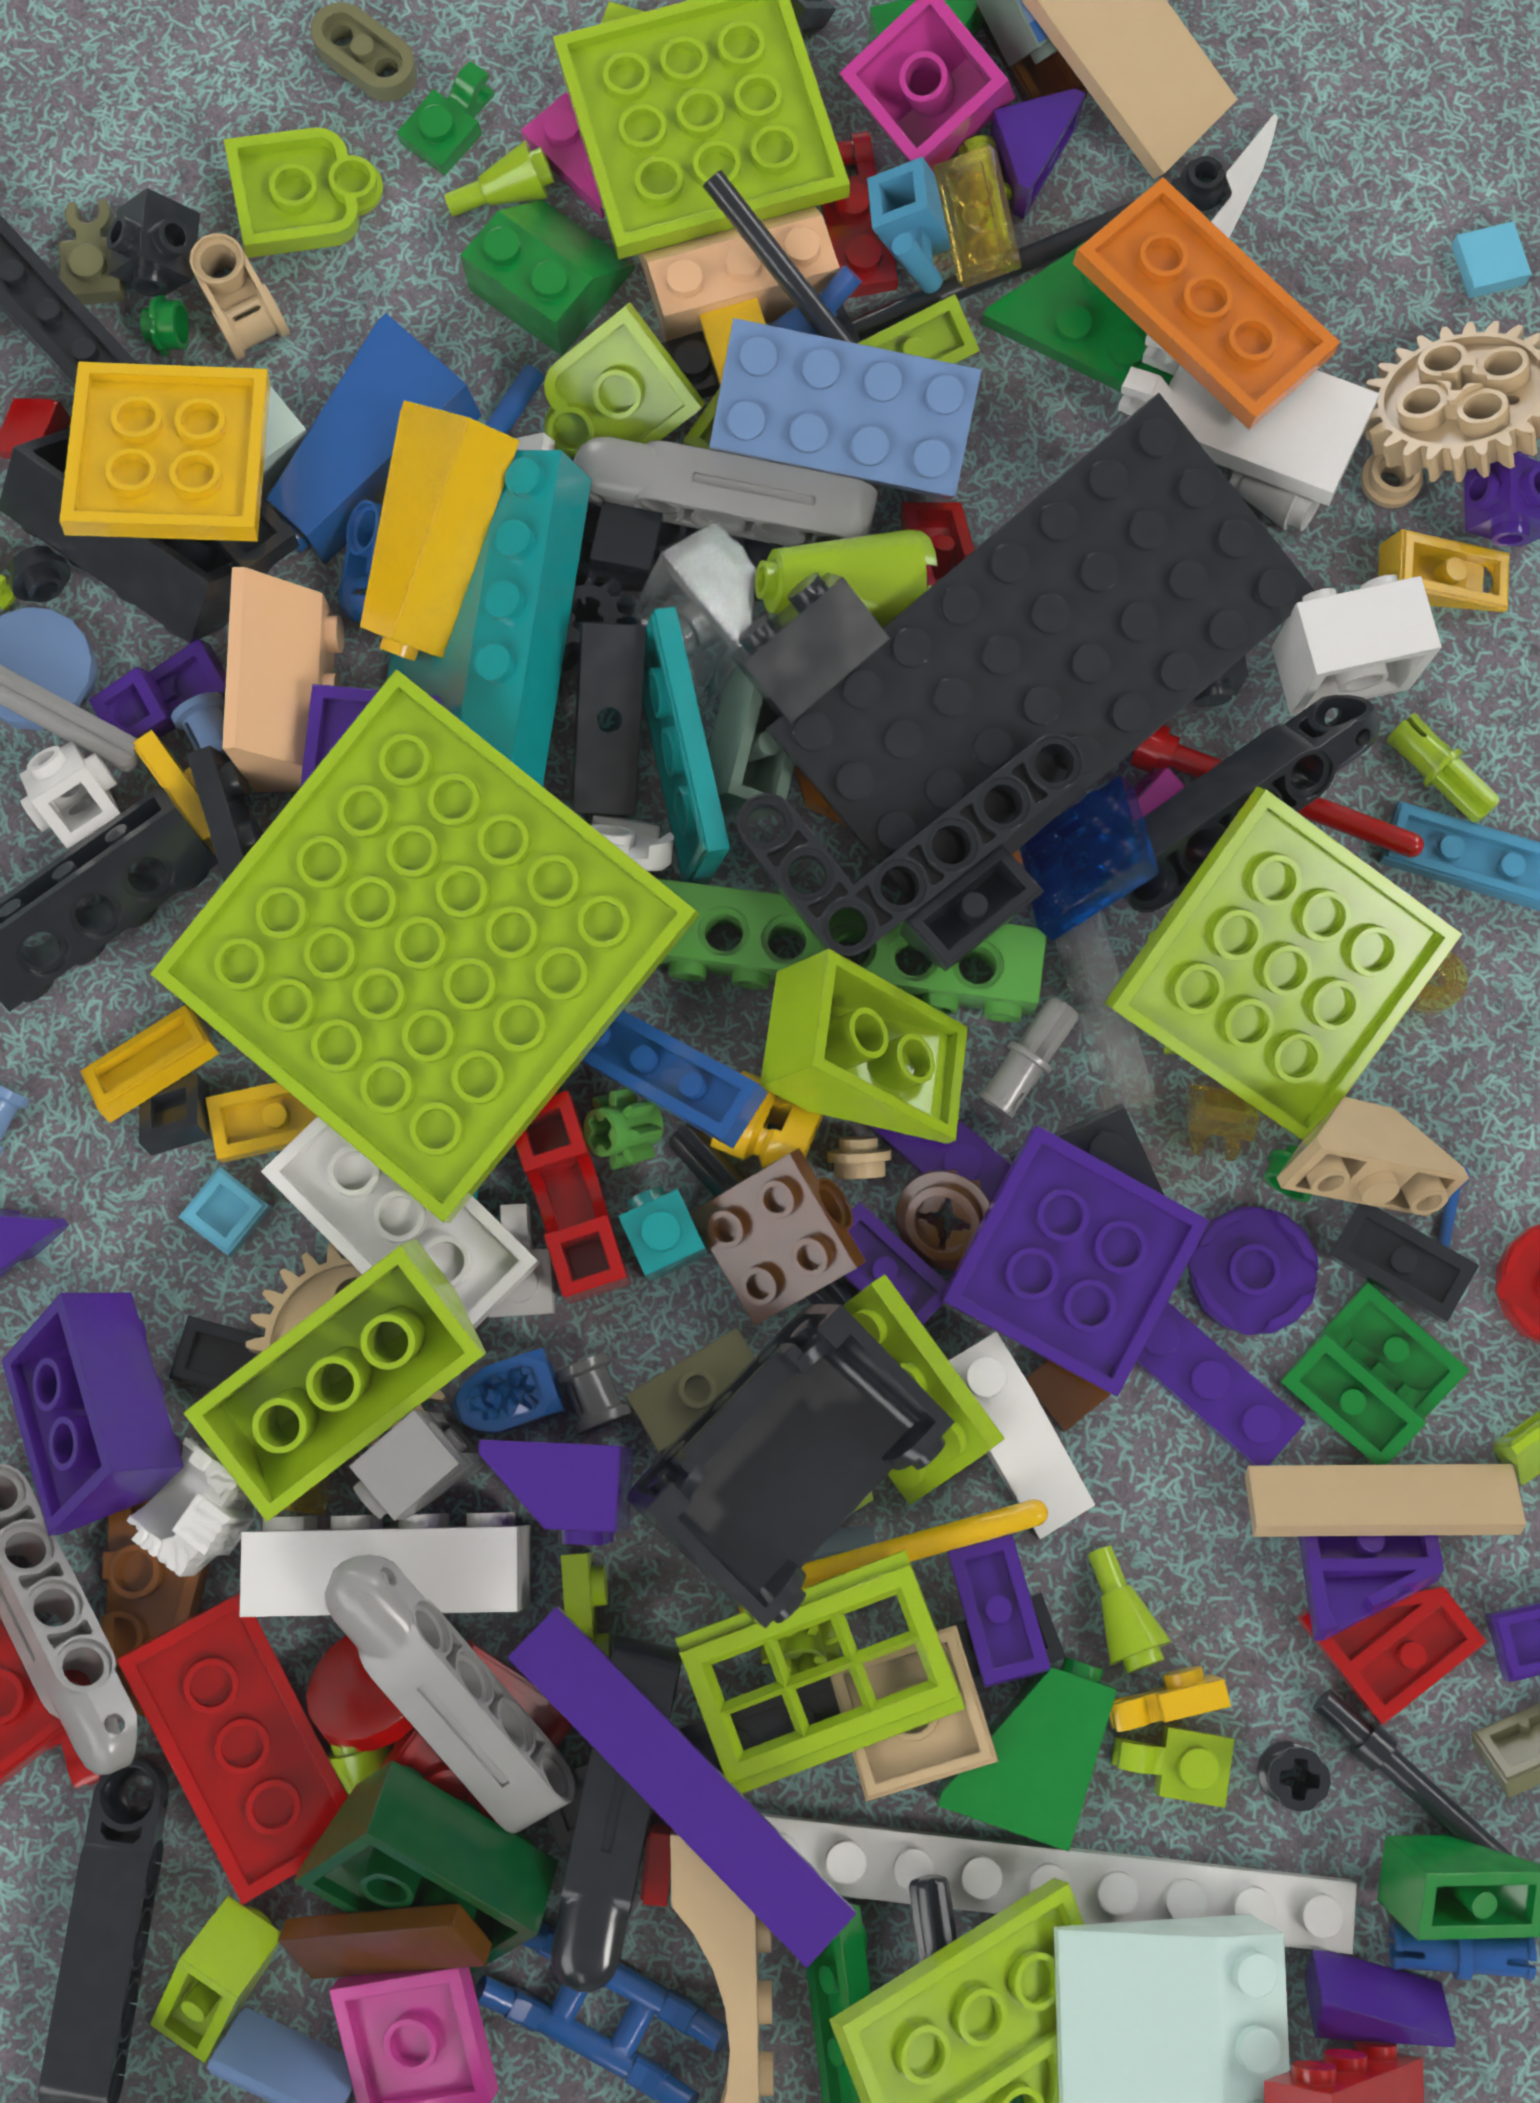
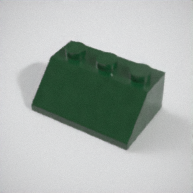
(418, 1846)

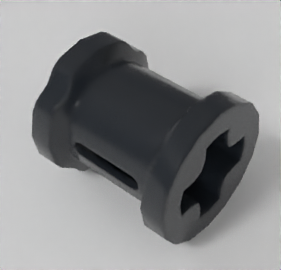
(1305, 1793)

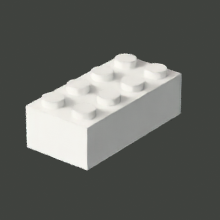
(452, 1566)

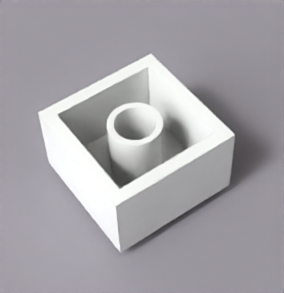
(1356, 641)

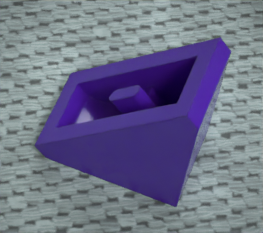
(1032, 140)

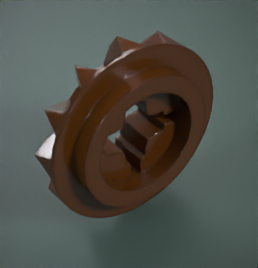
(924, 1231)

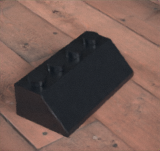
(171, 580)

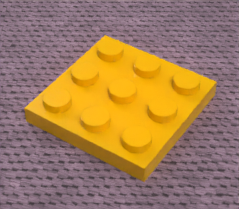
(166, 452)

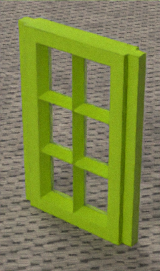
(843, 1732)

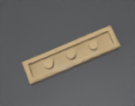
(1384, 1500)

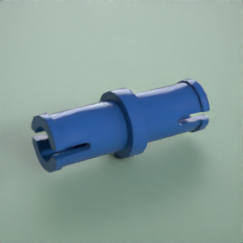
(1463, 1956)

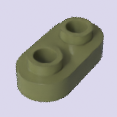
(368, 53)

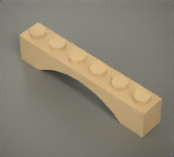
(732, 1943)

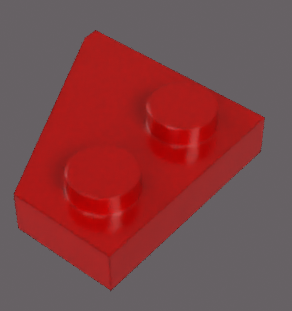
(1400, 1650)

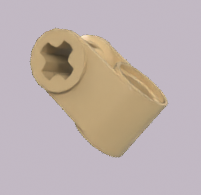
(239, 300)

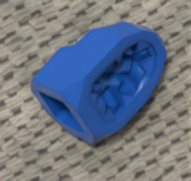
(509, 1394)

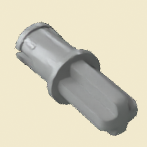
(1029, 1057)

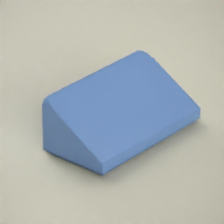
(280, 2063)

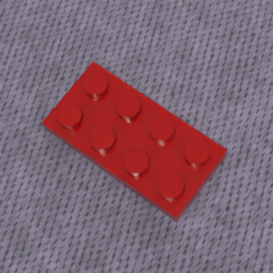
(237, 1743)

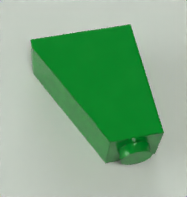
(1045, 1757)

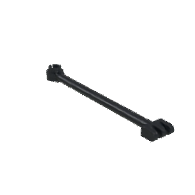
(1201, 195)

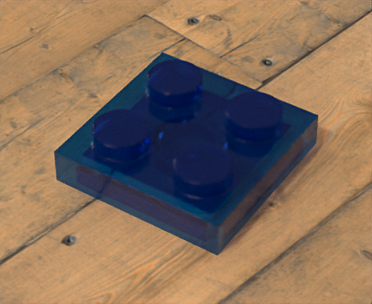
(1089, 857)

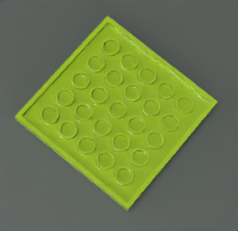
(424, 946)

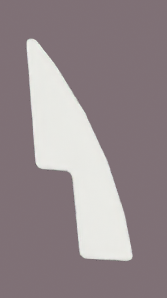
(1243, 177)

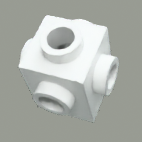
(68, 793)

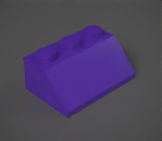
(90, 1410)
(567, 1485)

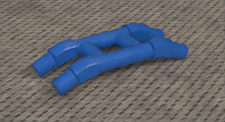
(613, 2054)

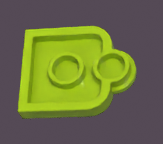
(299, 190)
(617, 387)

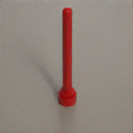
(1164, 751)

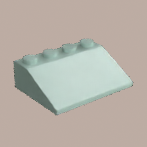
(1170, 2010)

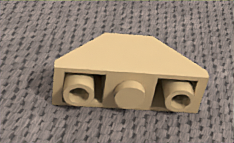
(1373, 1159)

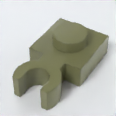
(87, 259)

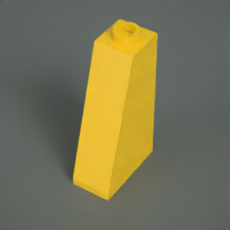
(432, 526)

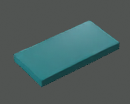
(681, 751)

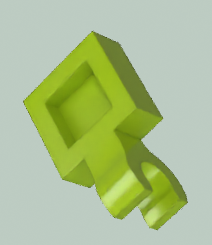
(1186, 1764)

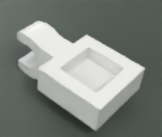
(536, 1292)

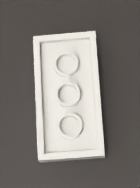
(372, 1215)

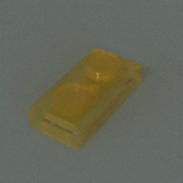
(977, 216)

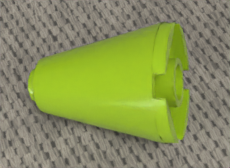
(880, 568)

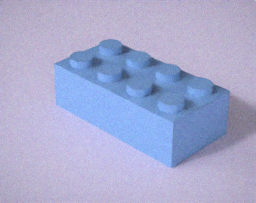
(844, 409)

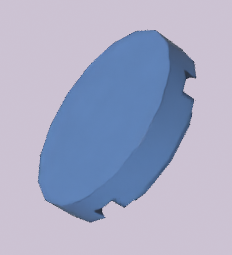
(49, 653)

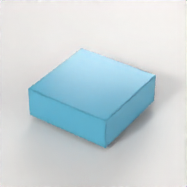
(1491, 259)
(225, 1212)

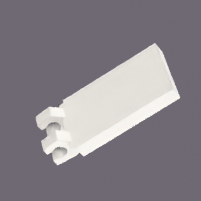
(1295, 446)

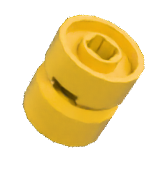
(796, 1126)

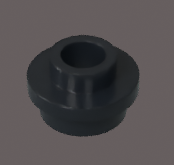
(38, 574)

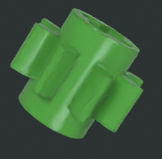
(623, 1128)

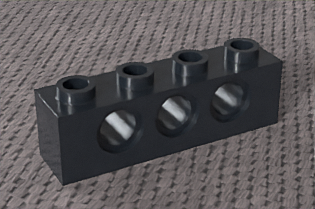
(99, 867)

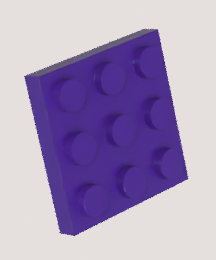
(1074, 1260)

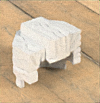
(193, 1514)

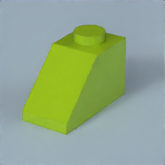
(215, 1977)

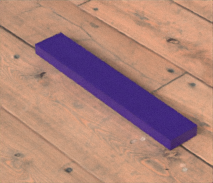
(683, 1786)

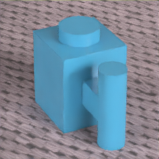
(910, 219)

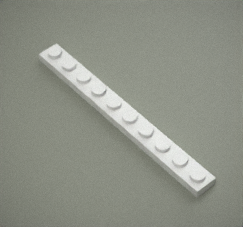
(1106, 1885)

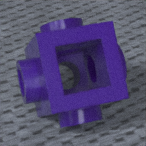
(1505, 503)

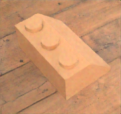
(725, 271)
(277, 648)

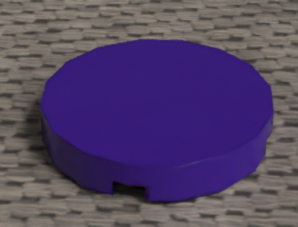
(1236, 1285)

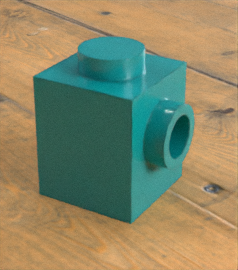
(661, 1232)

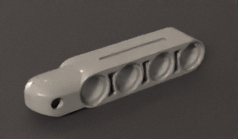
(740, 492)
(79, 1644)
(449, 1693)

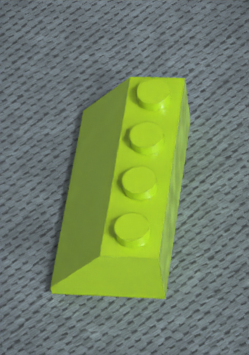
(338, 1379)

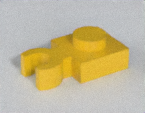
(1184, 1695)

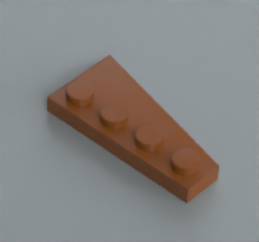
(142, 1592)

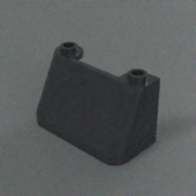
(788, 1458)

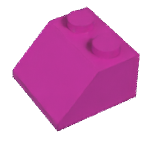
(928, 82)

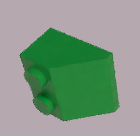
(543, 272)

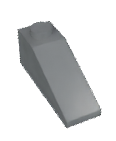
(415, 1465)

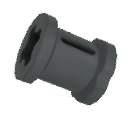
(592, 1393)

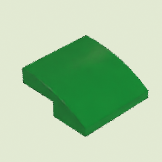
(1374, 1374)

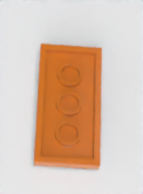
(1206, 302)

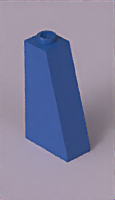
(354, 435)

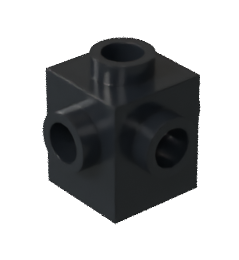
(153, 243)

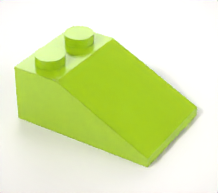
(863, 1050)

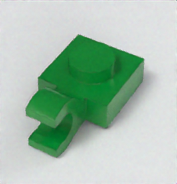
(446, 127)

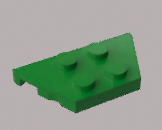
(1072, 323)

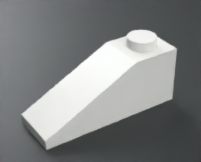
(1031, 1454)

